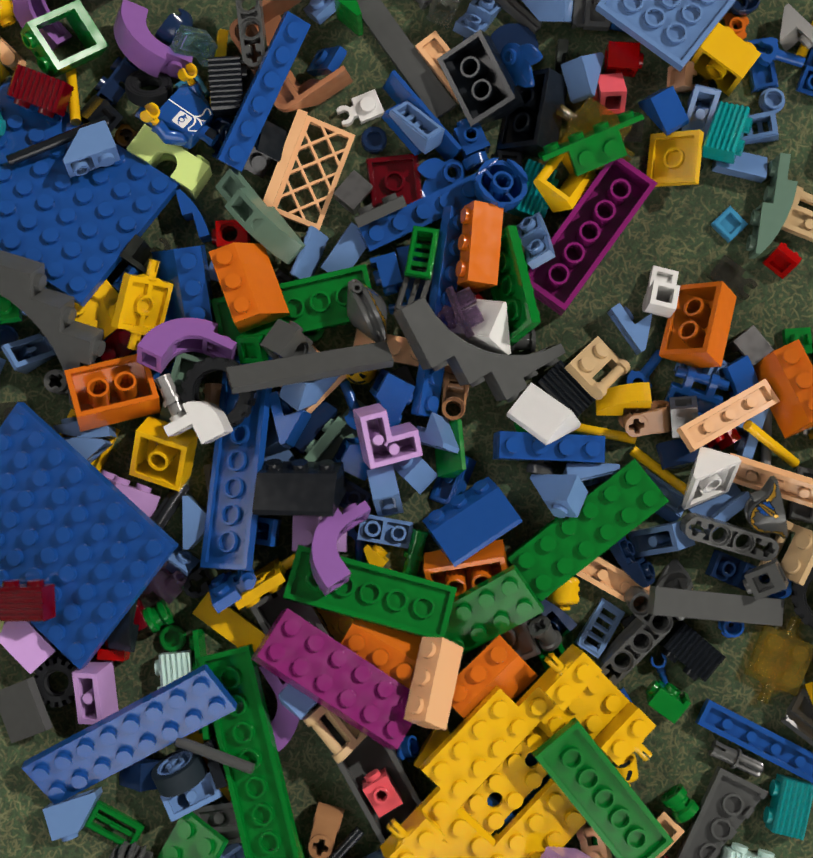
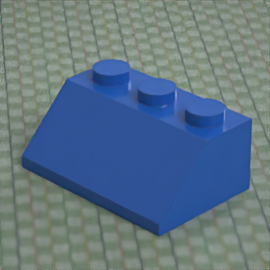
(191, 279)
(471, 521)

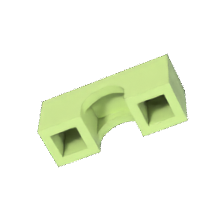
(191, 171)

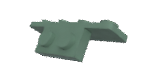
(332, 438)

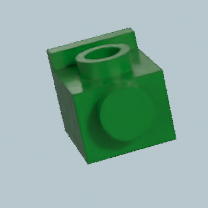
(667, 700)

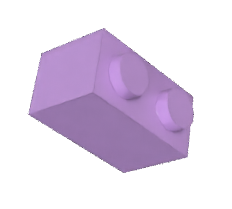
(26, 644)
(95, 691)

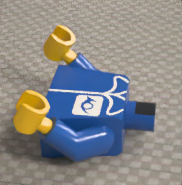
(184, 116)

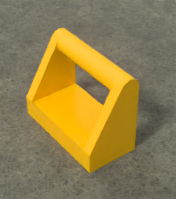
(569, 192)

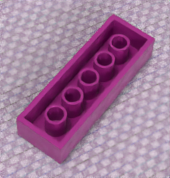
(590, 233)
(335, 678)

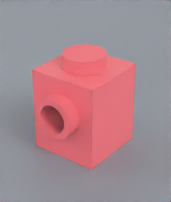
(612, 92)
(381, 791)

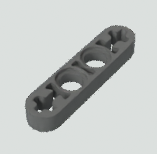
(245, 19)
(729, 537)

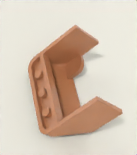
(292, 94)

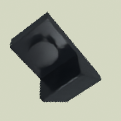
(267, 147)

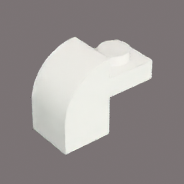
(661, 292)
(206, 419)

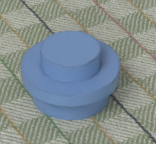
(771, 100)

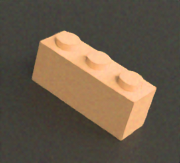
(433, 683)

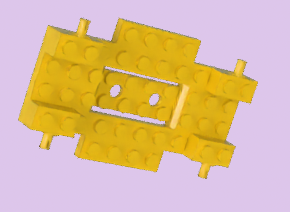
(490, 755)

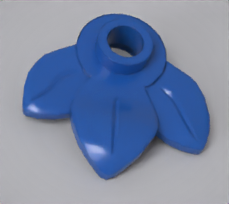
(520, 65)
(437, 176)

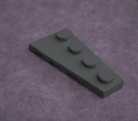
(721, 811)

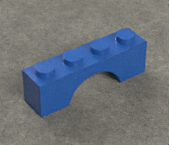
(393, 395)
(569, 448)

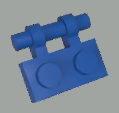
(705, 399)
(228, 587)

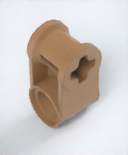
(453, 394)
(647, 420)
(325, 827)

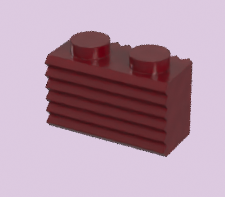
(39, 90)
(27, 601)

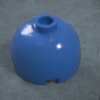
(501, 183)

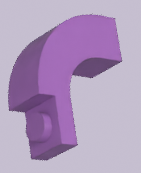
(54, 34)
(141, 46)
(183, 336)
(325, 561)
(285, 722)

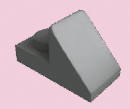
(795, 29)

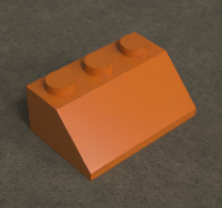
(479, 246)
(249, 284)
(699, 325)
(791, 378)
(112, 392)
(469, 573)
(385, 648)
(493, 667)

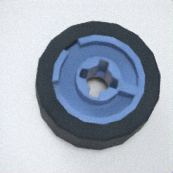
(178, 773)

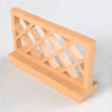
(289, 156)

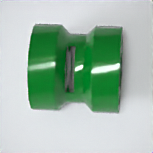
(679, 803)

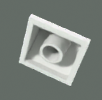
(493, 332)
(542, 415)
(710, 476)

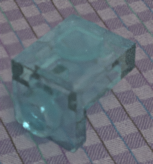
(194, 43)

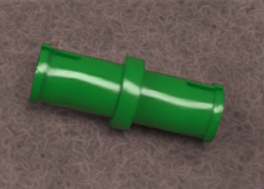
(414, 555)

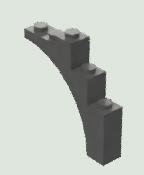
(52, 312)
(438, 346)

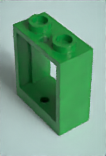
(83, 27)

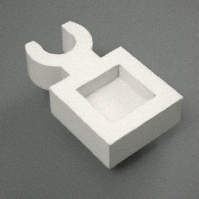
(365, 107)

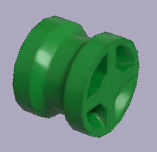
(158, 616)

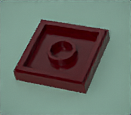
(394, 175)

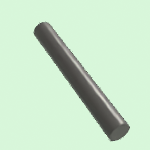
(216, 755)

